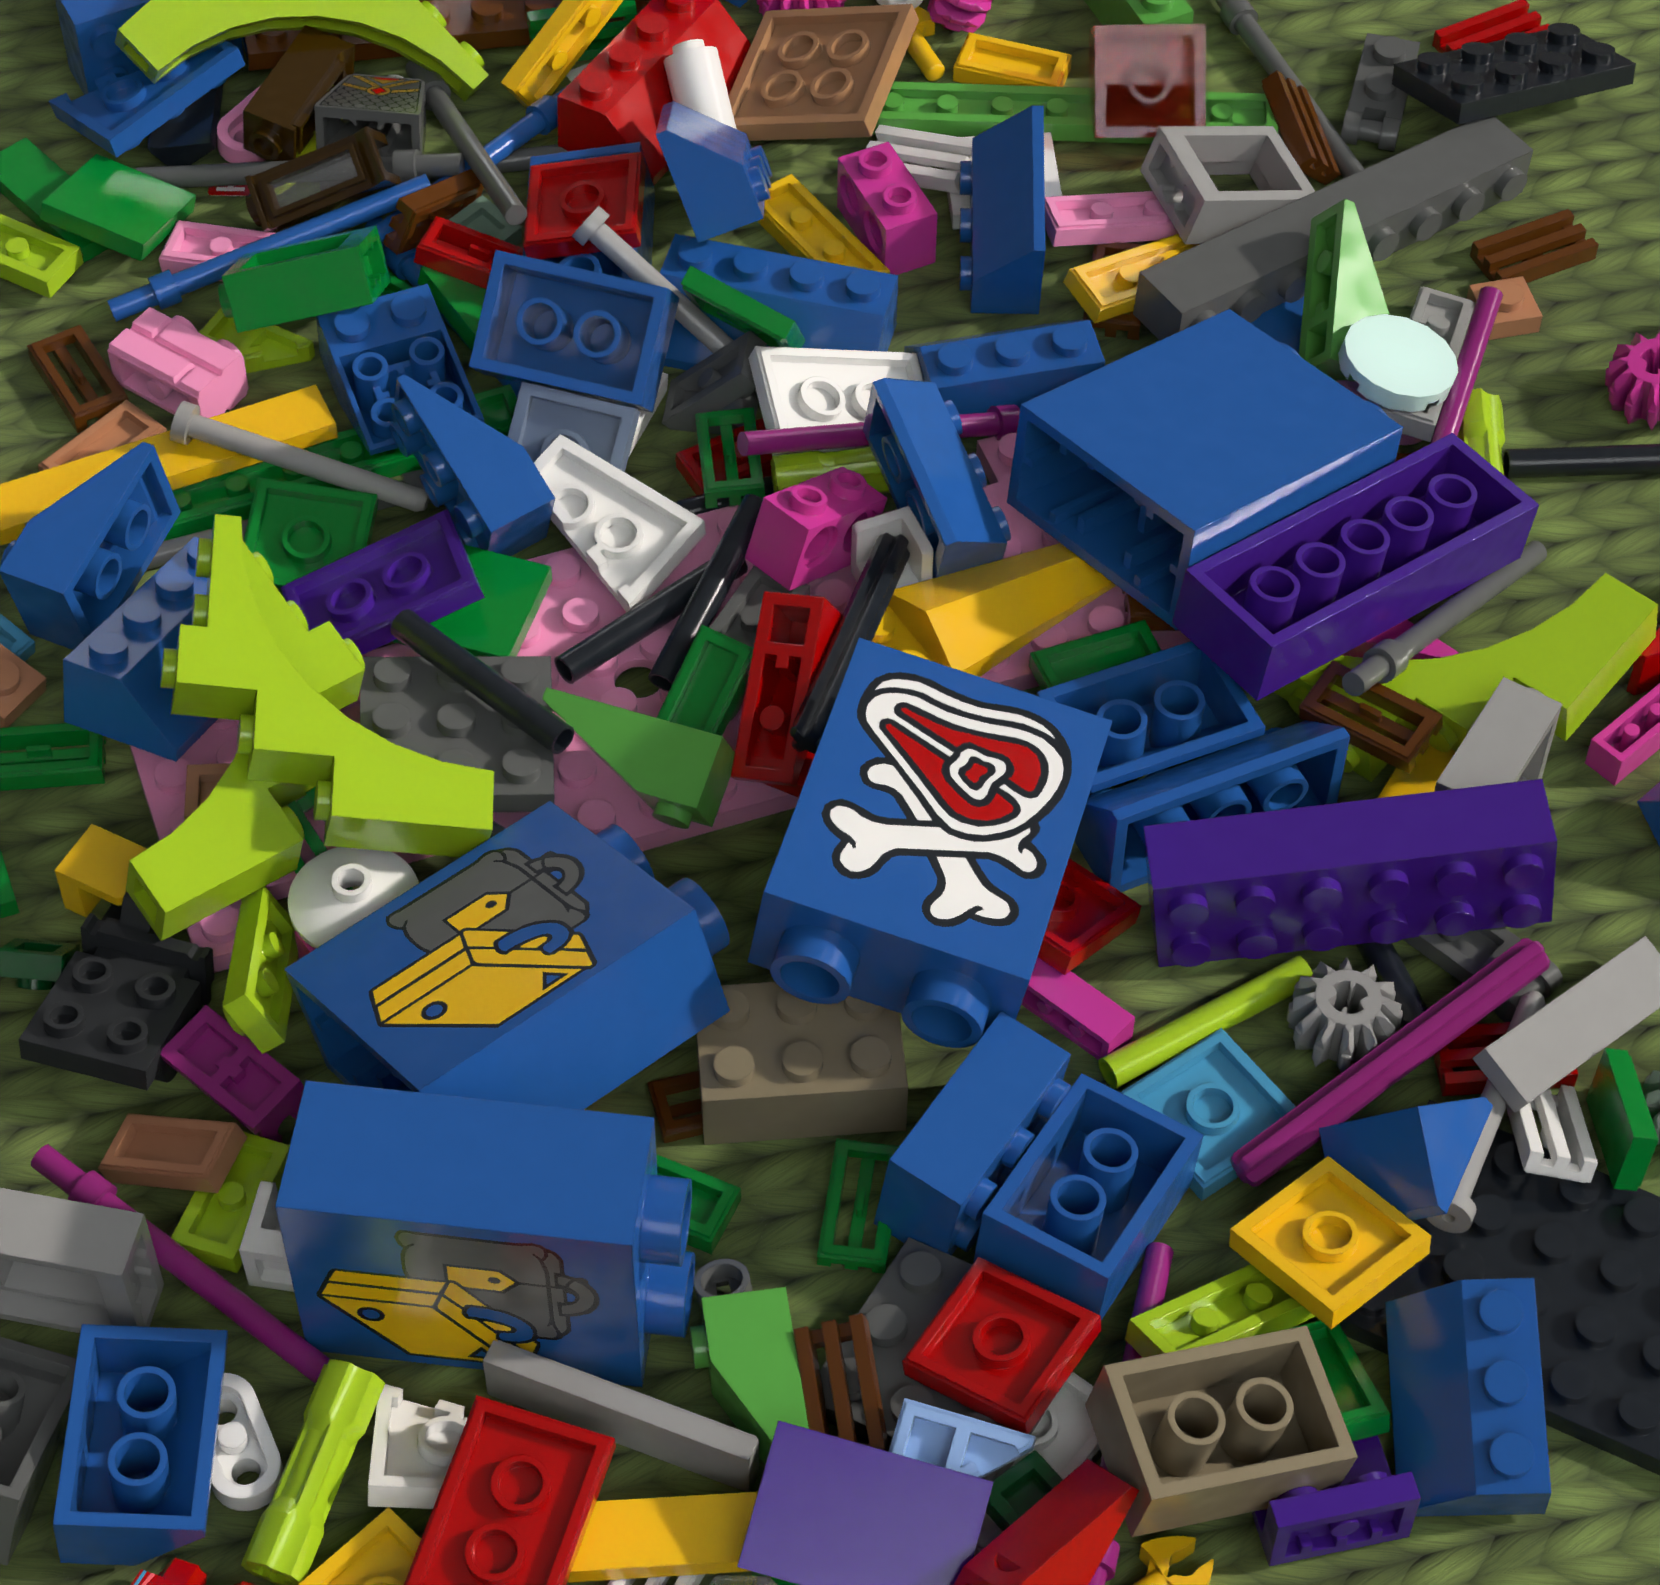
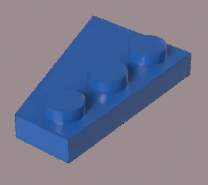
(133, 107)

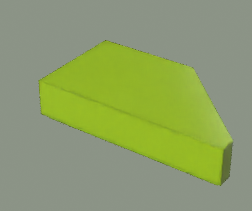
(261, 347)

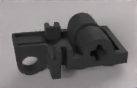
(120, 1001)

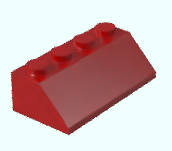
(626, 84)

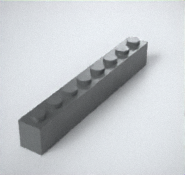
(1396, 203)

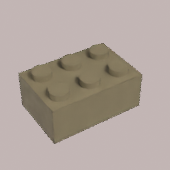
(799, 1068)
(1219, 1428)

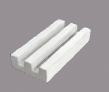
(927, 150)
(1561, 1132)

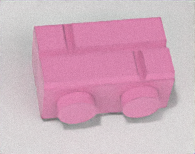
(175, 363)

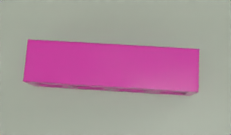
(1627, 739)
(1078, 1010)

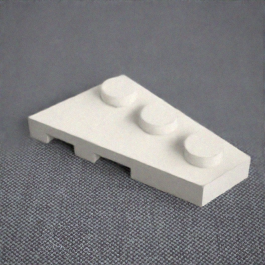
(616, 522)
(411, 1450)

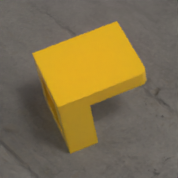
(95, 870)

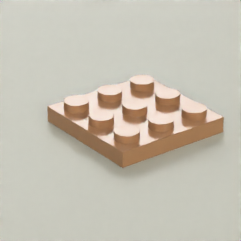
(821, 71)

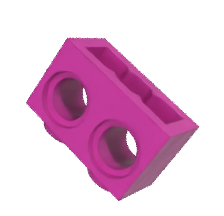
(887, 208)
(809, 526)

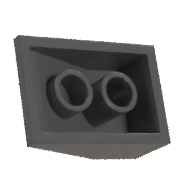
(32, 1422)

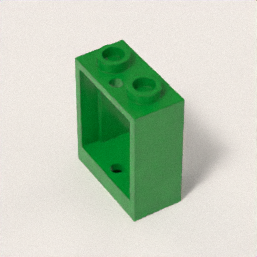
(304, 279)

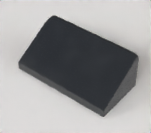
(190, 134)

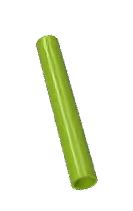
(1201, 1022)

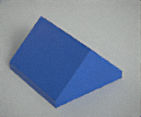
(1411, 1153)

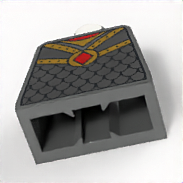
(380, 102)

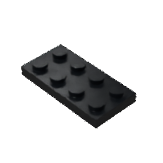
(1513, 73)

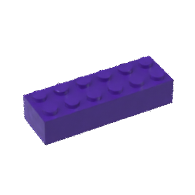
(1353, 565)
(1351, 873)

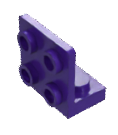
(1361, 1512)

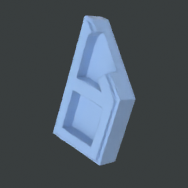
(956, 1440)

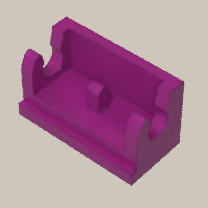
(234, 1073)

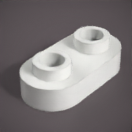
(244, 1447)

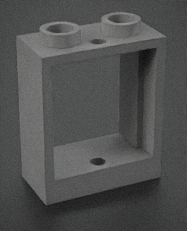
(1186, 156)
(1505, 741)
(75, 1263)

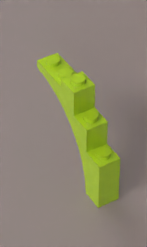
(175, 30)
(1566, 658)
(364, 784)
(244, 828)

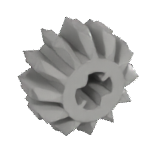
(1342, 1013)

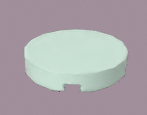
(1398, 362)

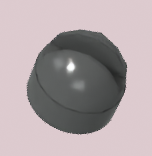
(721, 1273)

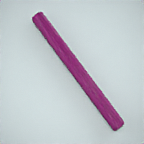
(1390, 1062)

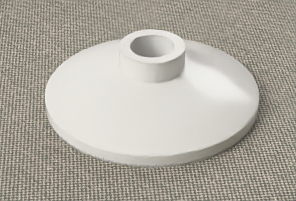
(318, 897)

